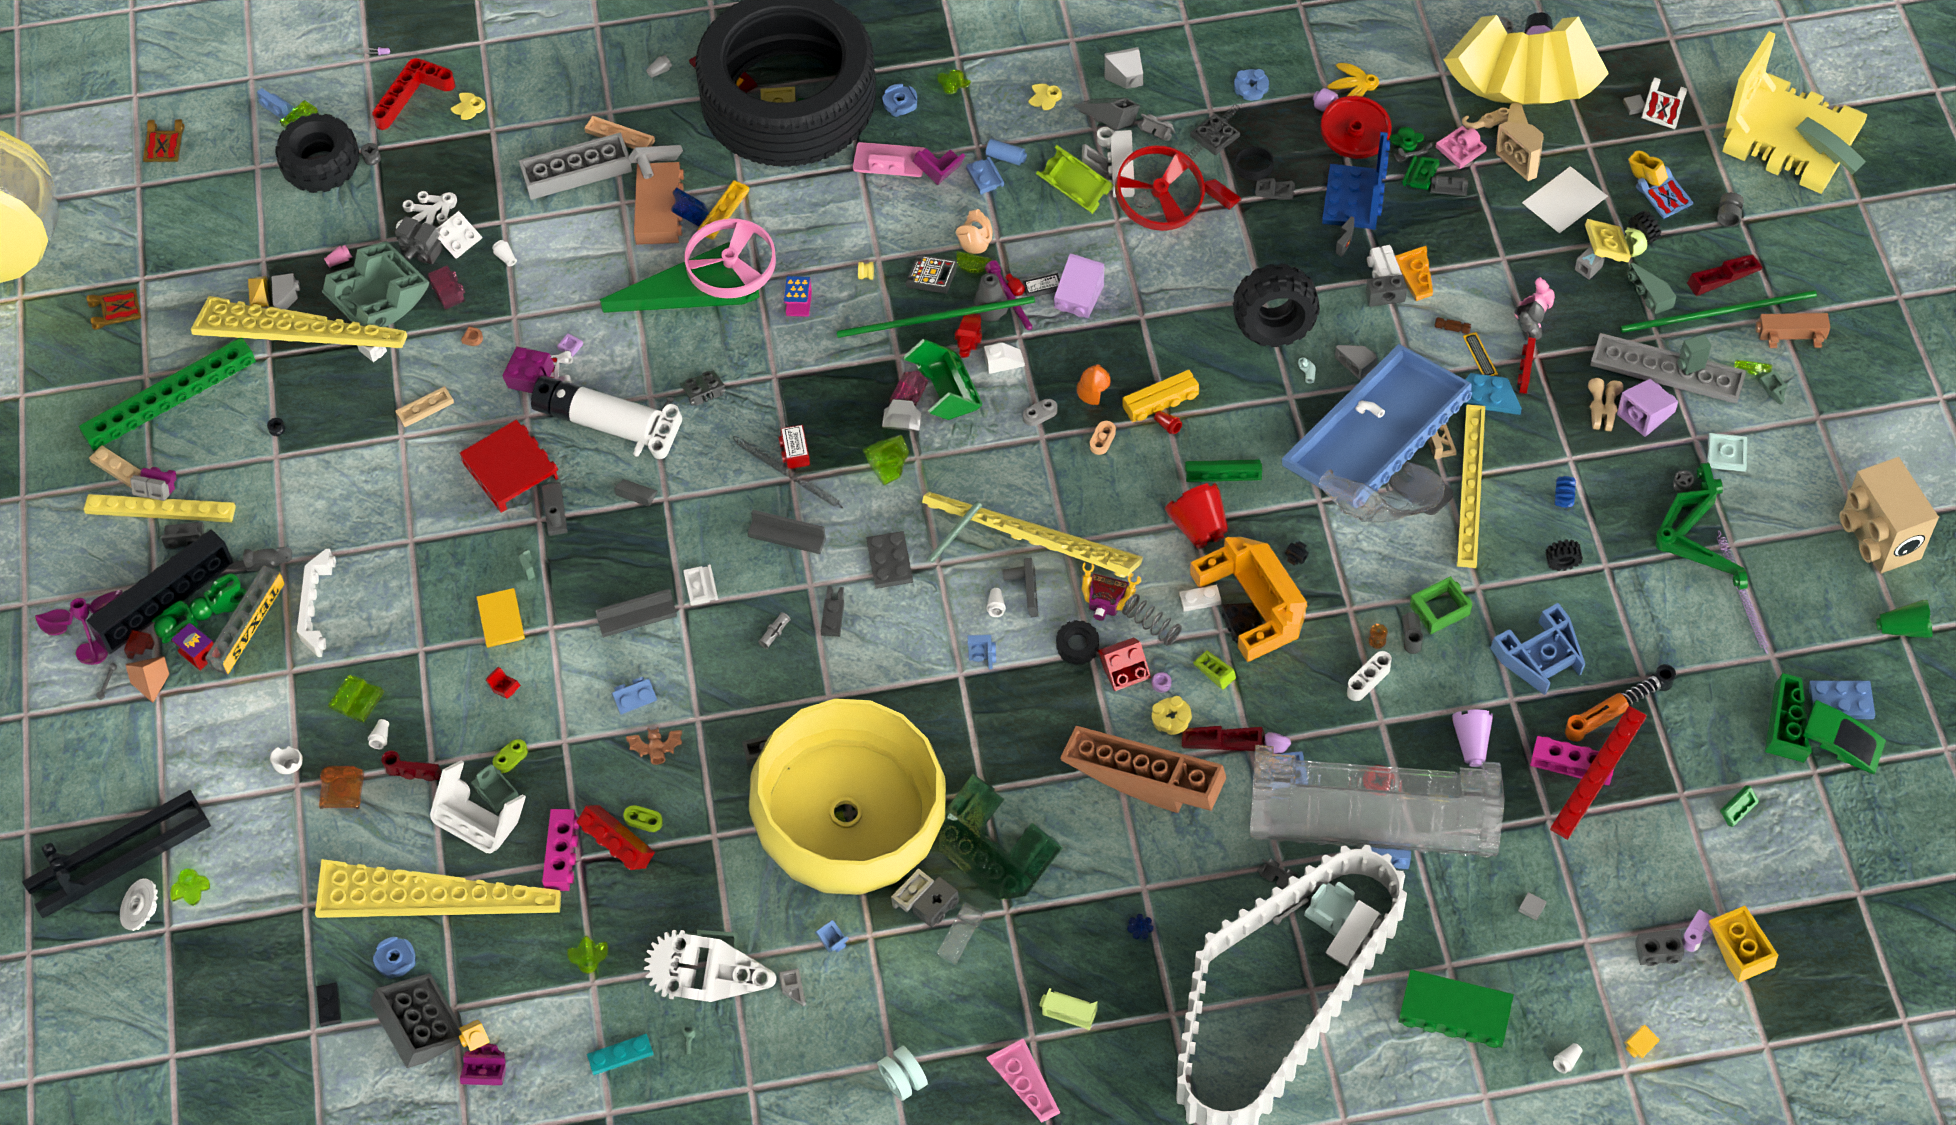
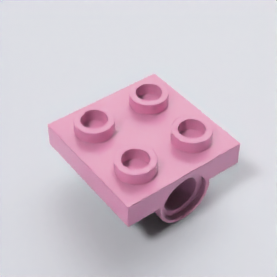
(1461, 146)

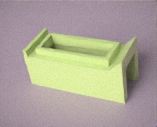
(1068, 1009)

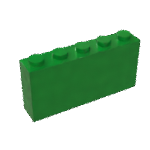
(1456, 1008)

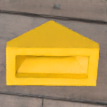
(258, 291)

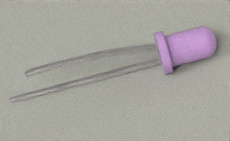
(380, 51)

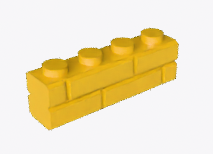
(1161, 396)

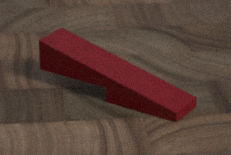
(1728, 272)
(1223, 739)

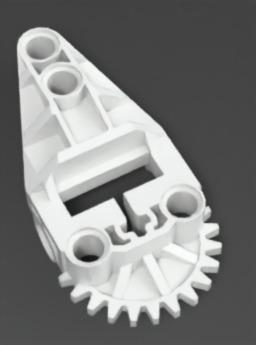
(722, 970)

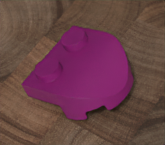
(483, 1066)

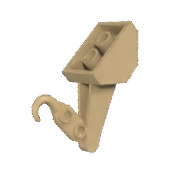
(1517, 140)

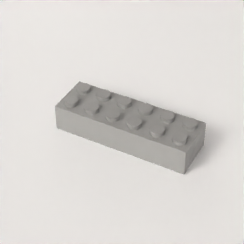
(575, 166)

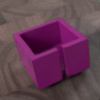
(525, 369)

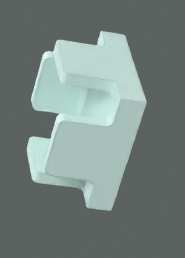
(1331, 906)

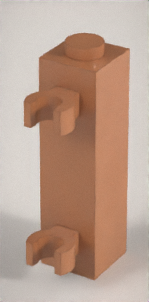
(1793, 326)

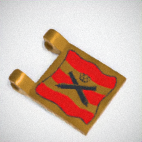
(163, 145)
(116, 308)

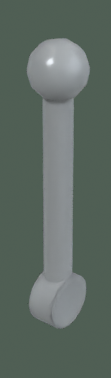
(1277, 920)

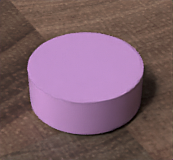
(1161, 682)

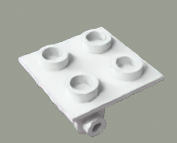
(458, 235)

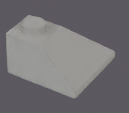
(1124, 68)

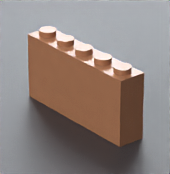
(653, 204)

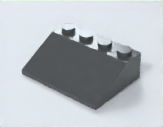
(416, 1019)

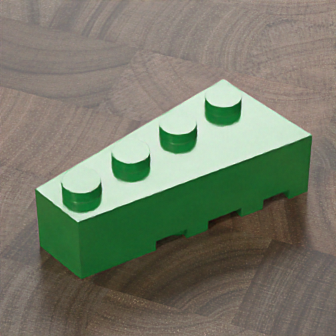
(1788, 720)

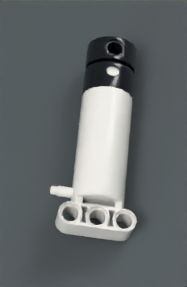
(608, 414)

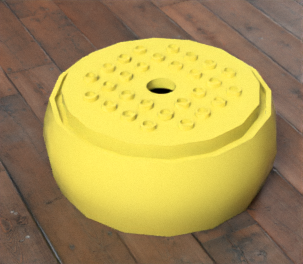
(856, 758)

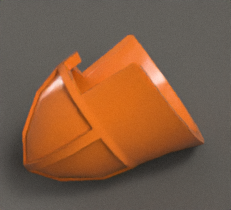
(1092, 383)

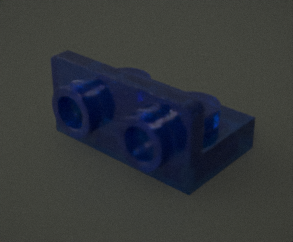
(689, 207)

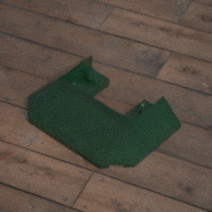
(982, 858)

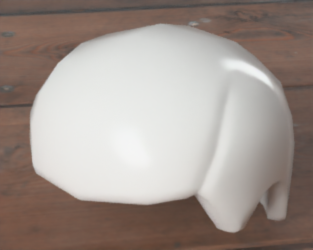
(286, 760)

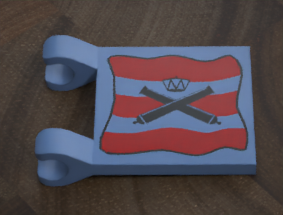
(1667, 197)

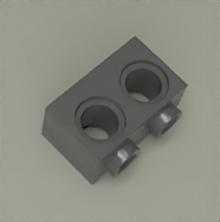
(1657, 942)

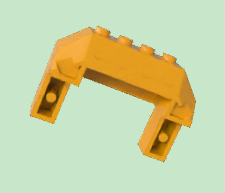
(1266, 586)

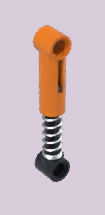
(1618, 704)

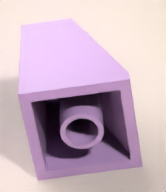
(1079, 286)
(1646, 406)

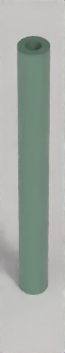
(954, 532)

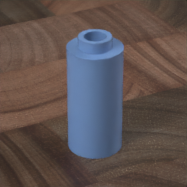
(1006, 152)

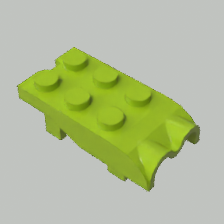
(1075, 179)

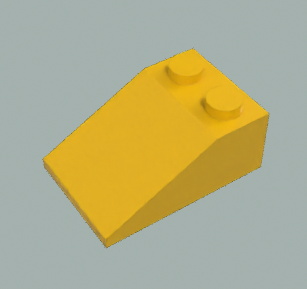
(1743, 944)

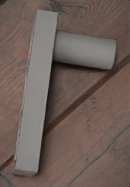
(644, 155)

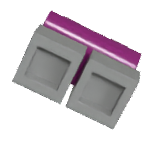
(154, 483)

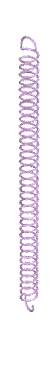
(1744, 597)

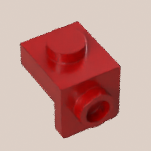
(501, 683)

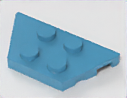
(1493, 393)

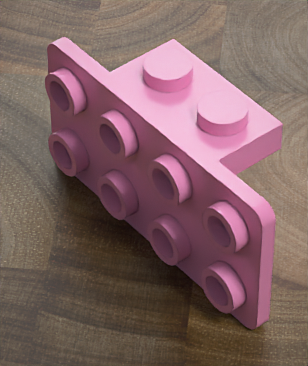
(886, 159)

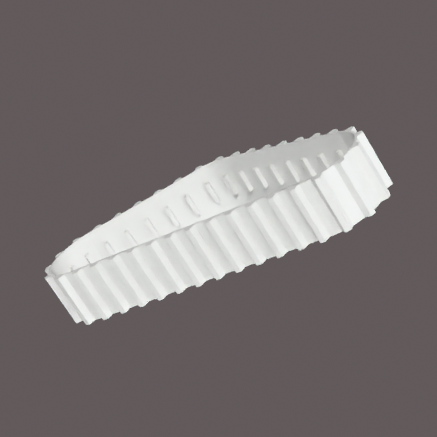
(1347, 862)

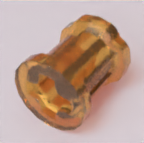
(1381, 636)

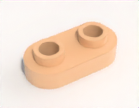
(1102, 439)

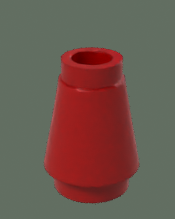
(1169, 422)

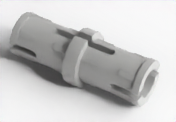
(774, 630)

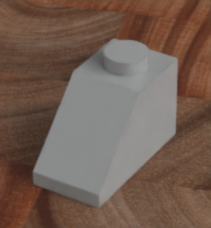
(284, 290)
(1356, 359)

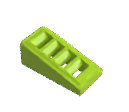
(1223, 678)

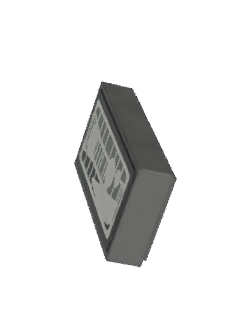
(1041, 285)

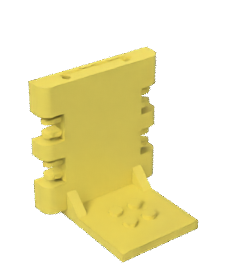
(1766, 120)

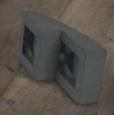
(1275, 190)
(1345, 237)

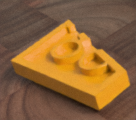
(1415, 270)

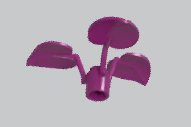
(56, 623)

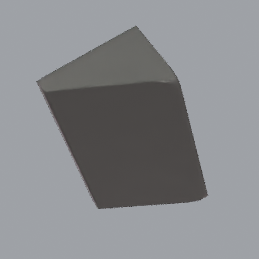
(635, 492)

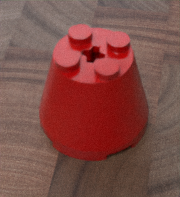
(1199, 514)

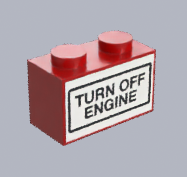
(795, 447)

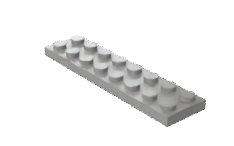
(1662, 367)

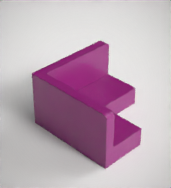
(938, 169)

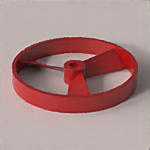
(1159, 189)

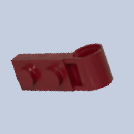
(410, 770)

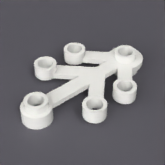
(445, 201)

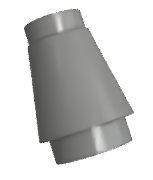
(659, 66)

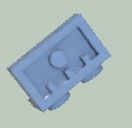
(982, 648)

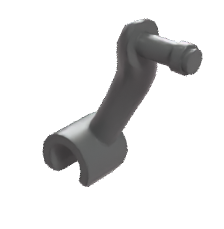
(1402, 155)

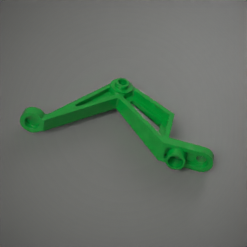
(1673, 540)

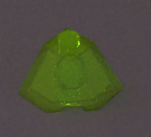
(887, 458)

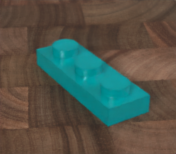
(620, 1054)

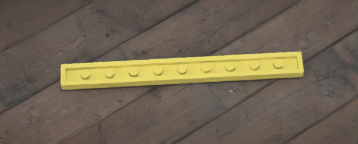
(1471, 486)

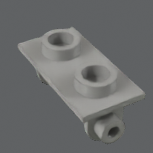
(1163, 128)

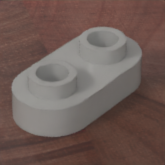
(1040, 412)

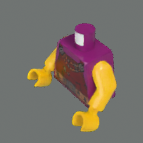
(1106, 593)

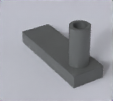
(554, 509)
(1027, 572)

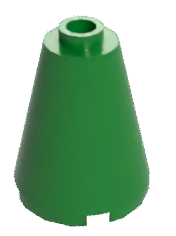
(1908, 620)

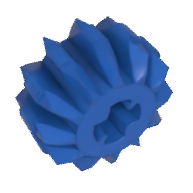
(1565, 491)

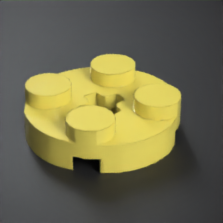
(1166, 707)

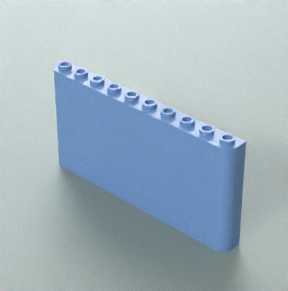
(1371, 449)

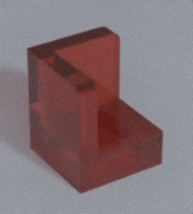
(138, 643)

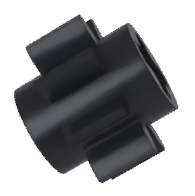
(1296, 553)

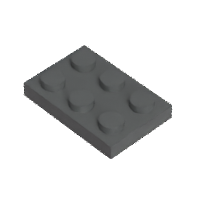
(889, 559)

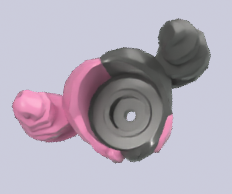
(1533, 309)

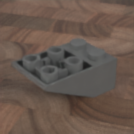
(1112, 111)

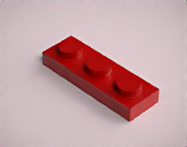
(1526, 364)

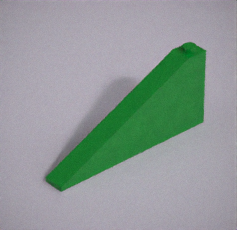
(675, 290)

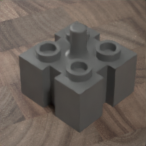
(418, 240)

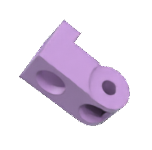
(1695, 931)

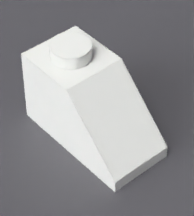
(1002, 357)

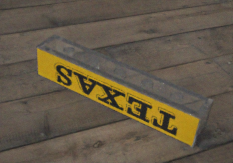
(245, 620)

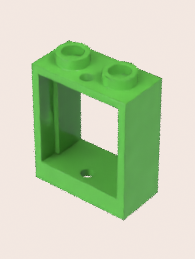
(1428, 619)

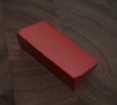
(1221, 193)

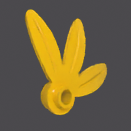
(1359, 80)

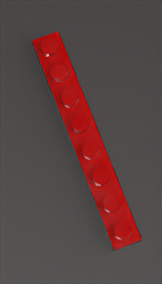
(1598, 772)

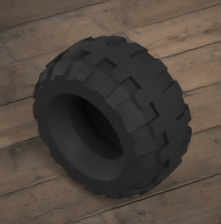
(314, 135)
(1277, 324)

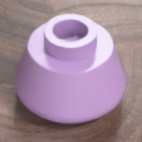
(1279, 742)

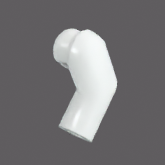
(1371, 406)

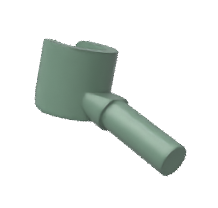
(688, 1036)

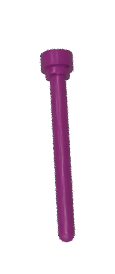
(994, 268)

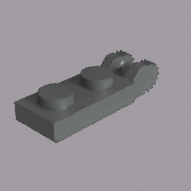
(832, 613)

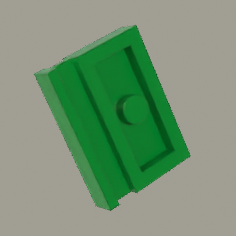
(1420, 172)

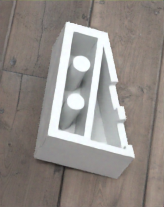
(1354, 934)

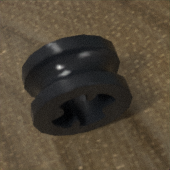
(271, 425)

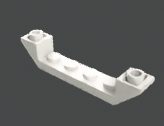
(320, 565)

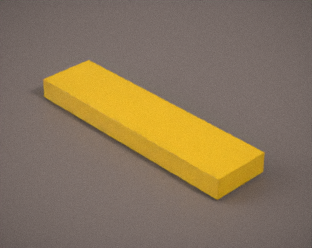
(726, 205)

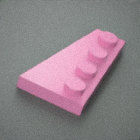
(1023, 1076)

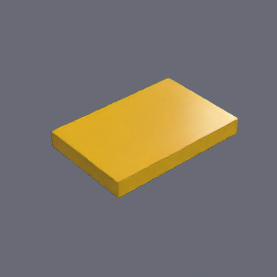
(500, 617)

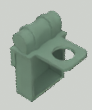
(494, 788)

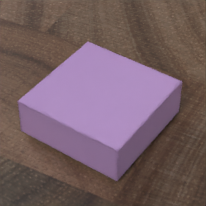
(570, 343)

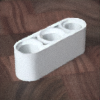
(1366, 683)

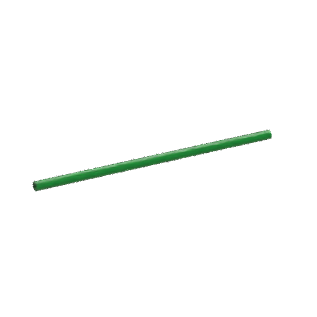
(1718, 311)
(936, 316)

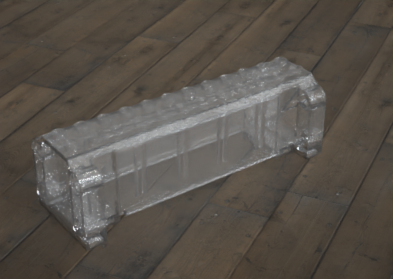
(1376, 805)

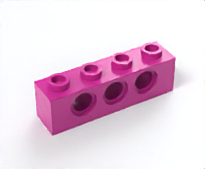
(1561, 762)
(560, 820)

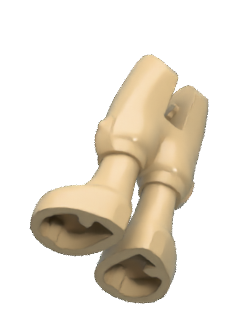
(1597, 408)

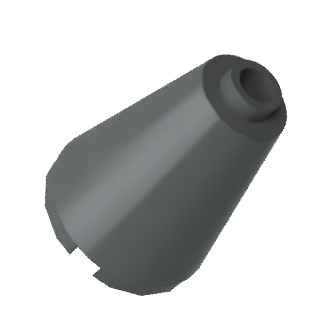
(989, 292)

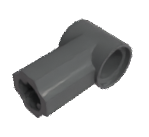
(1412, 632)

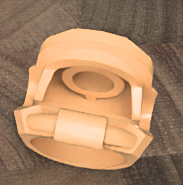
(974, 239)

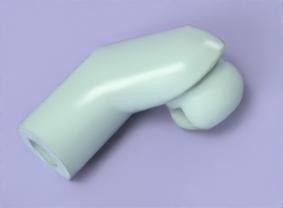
(1308, 368)

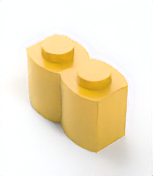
(1648, 167)

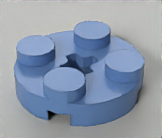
(1242, 85)
(902, 107)
(396, 968)

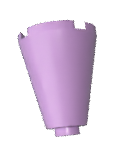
(1473, 734)

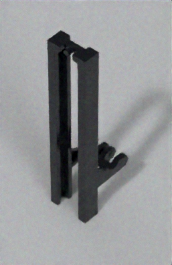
(63, 864)

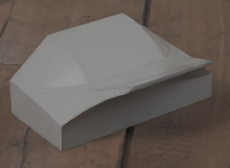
(902, 416)

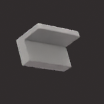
(911, 890)

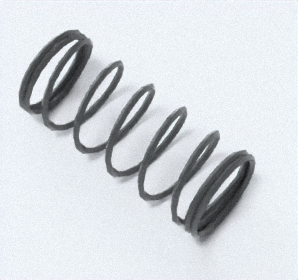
(1168, 635)

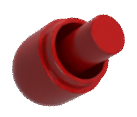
(1015, 285)

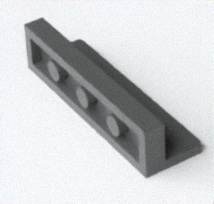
(787, 532)
(636, 613)

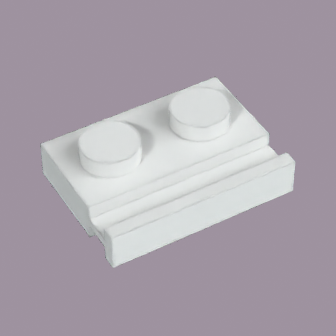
(700, 585)

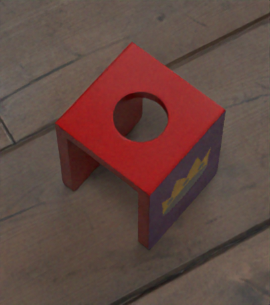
(193, 645)

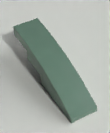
(1834, 147)

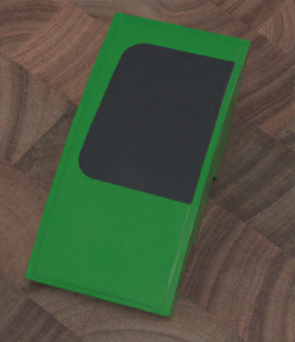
(1845, 737)

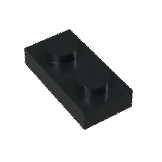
(328, 1004)

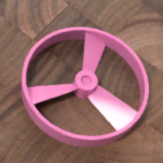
(751, 278)

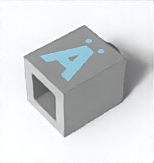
(1589, 264)

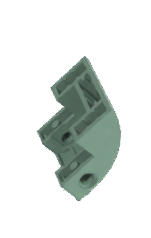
(377, 287)

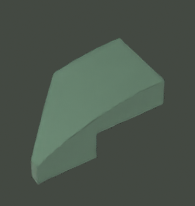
(1774, 386)
(524, 557)

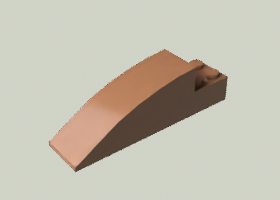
(1145, 770)

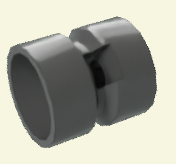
(1730, 209)

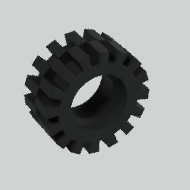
(1647, 225)
(1564, 555)

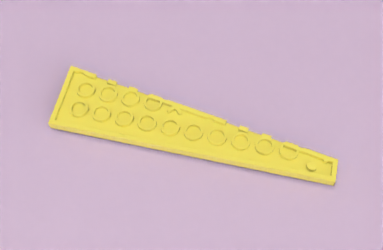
(238, 320)
(1113, 559)
(370, 892)

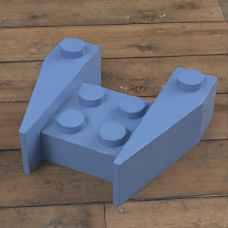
(1544, 653)

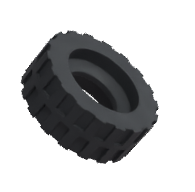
(1077, 628)

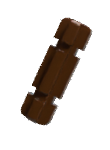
(1453, 325)

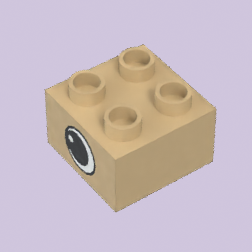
(1888, 515)

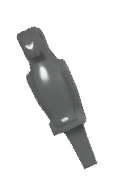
(256, 559)

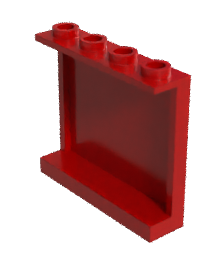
(507, 463)

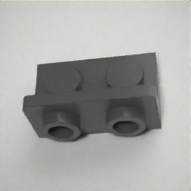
(181, 534)

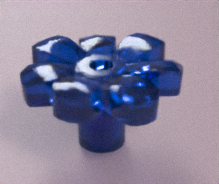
(1140, 926)

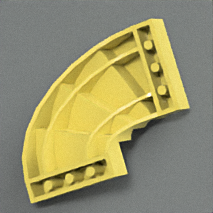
(1524, 66)

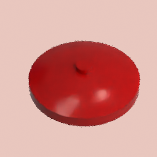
(1354, 126)

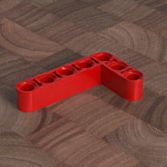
(404, 86)

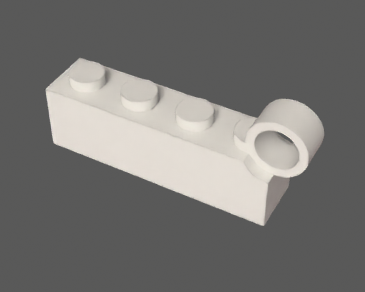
(1121, 147)

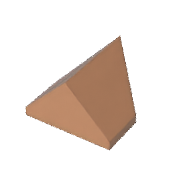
(148, 676)

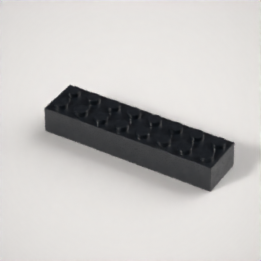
(159, 590)

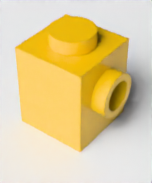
(473, 1035)
(1641, 1042)

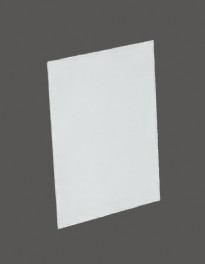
(1564, 199)

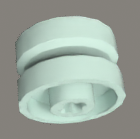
(902, 1073)

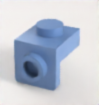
(832, 937)

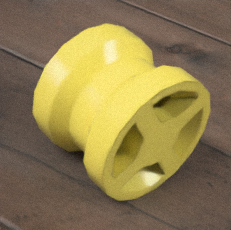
(866, 270)

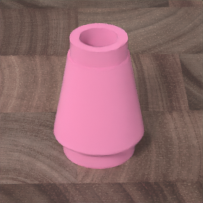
(338, 256)

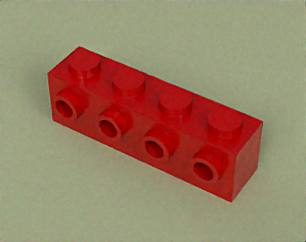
(615, 837)

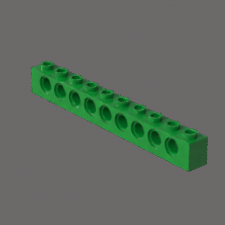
(167, 393)

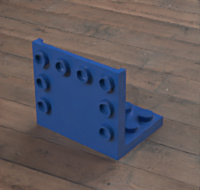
(1357, 191)

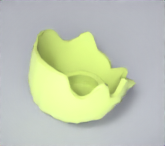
(1635, 241)

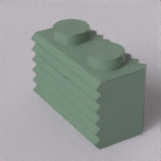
(1694, 354)

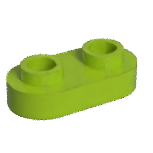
(511, 755)
(644, 818)

